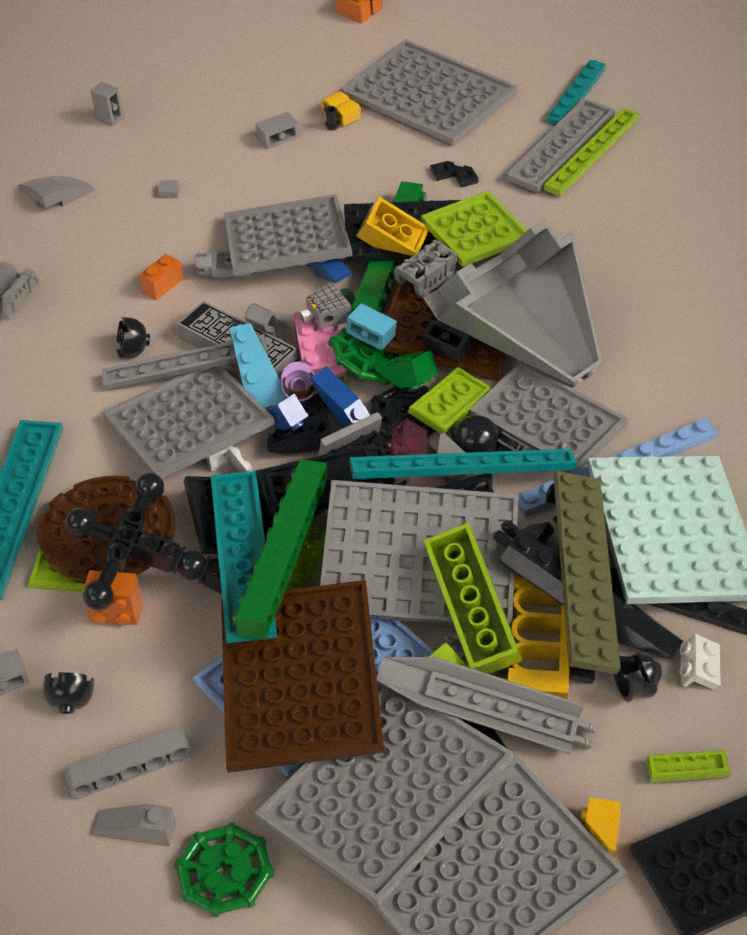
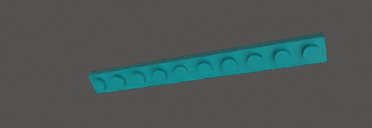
(462, 463)

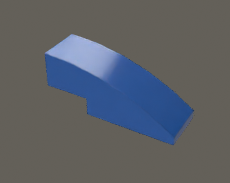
(331, 270)

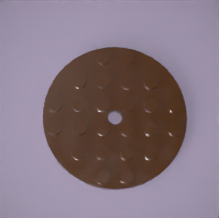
(107, 500)

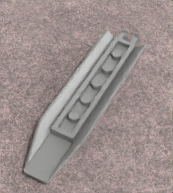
(487, 700)

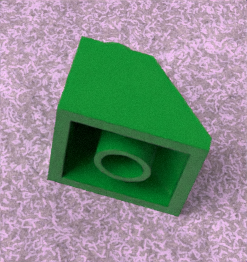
(409, 369)

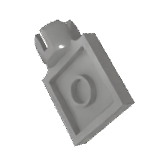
(215, 264)

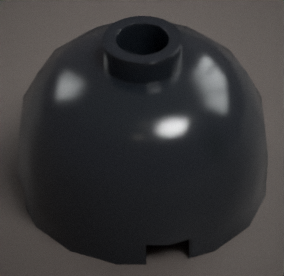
(131, 338)
(68, 691)

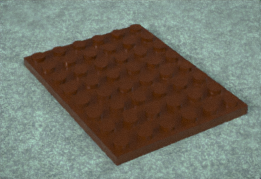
(309, 688)

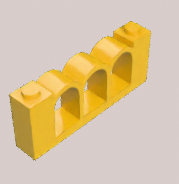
(544, 680)

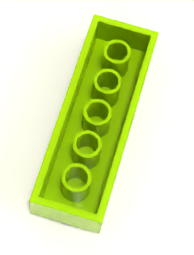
(472, 600)

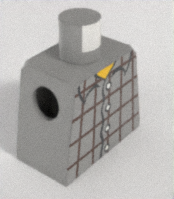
(326, 307)

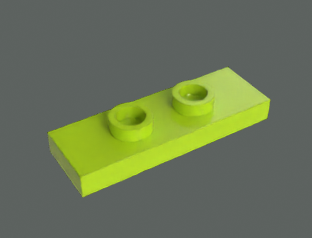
(687, 766)

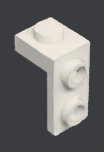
(226, 456)

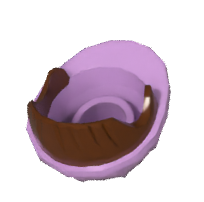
(296, 381)

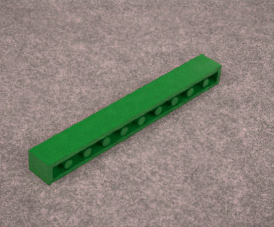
(380, 274)
(280, 551)

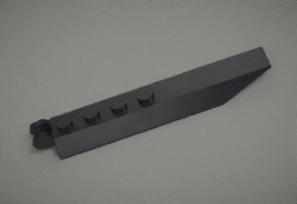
(542, 568)

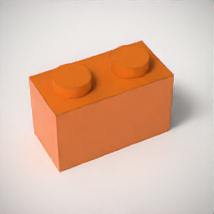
(161, 276)

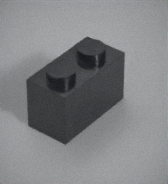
(446, 341)

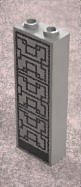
(210, 326)

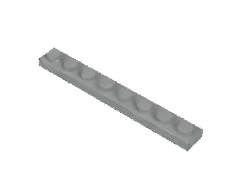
(171, 364)

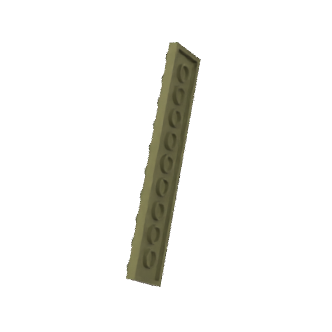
(585, 574)

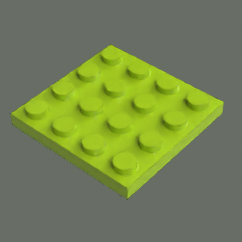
(474, 227)

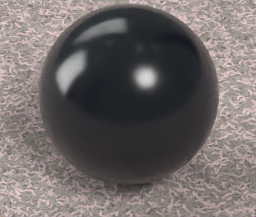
(476, 434)

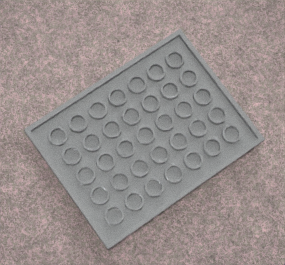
(429, 91)
(385, 811)
(504, 867)

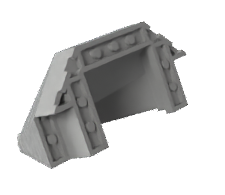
(527, 305)

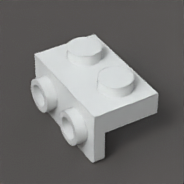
(700, 662)

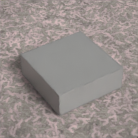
(168, 188)

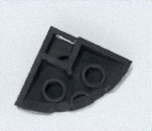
(307, 436)

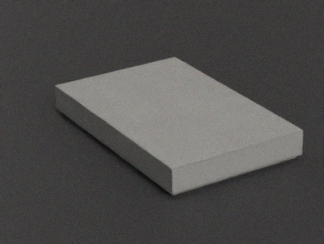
(350, 433)

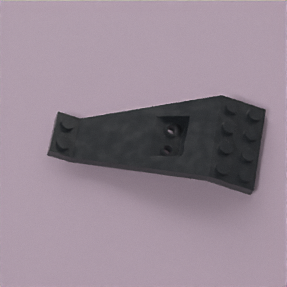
(271, 488)

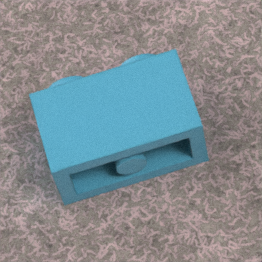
(371, 326)

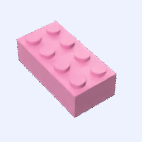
(314, 345)

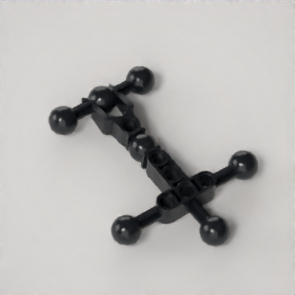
(190, 564)

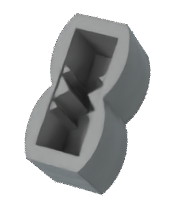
(265, 320)

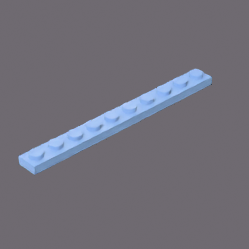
(662, 446)

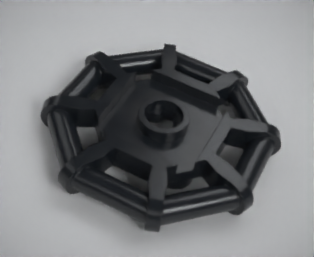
(395, 409)

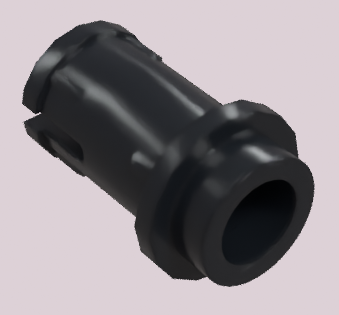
(331, 116)

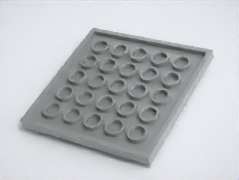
(286, 235)
(187, 419)

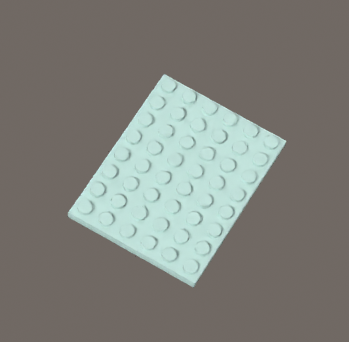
(673, 528)

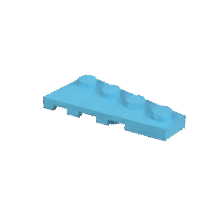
(255, 367)

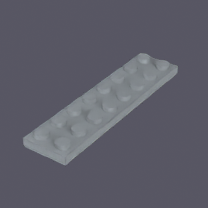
(560, 145)

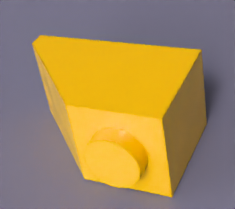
(602, 821)

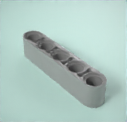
(127, 762)

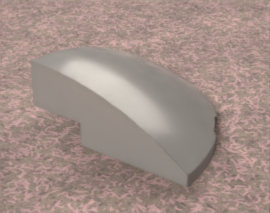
(55, 189)

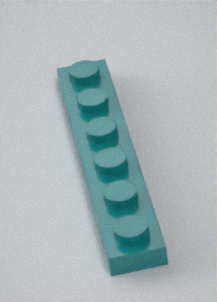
(577, 91)

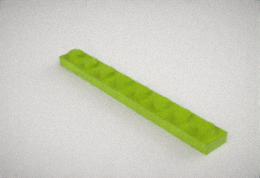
(591, 152)

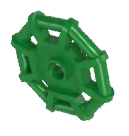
(359, 357)
(223, 854)

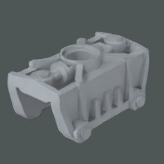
(434, 273)
(12, 296)

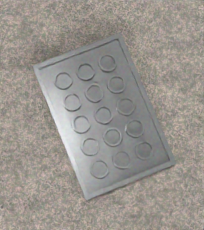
(549, 414)

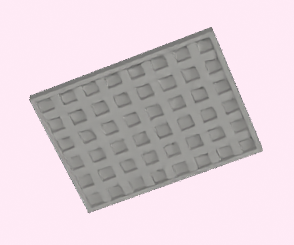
(379, 538)

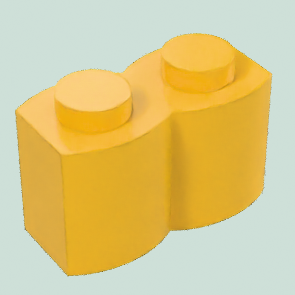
(346, 108)

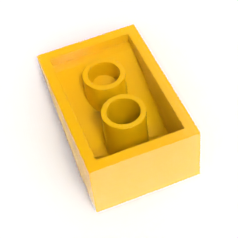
(392, 229)

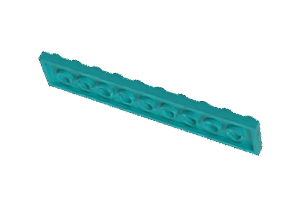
(21, 486)
(238, 540)

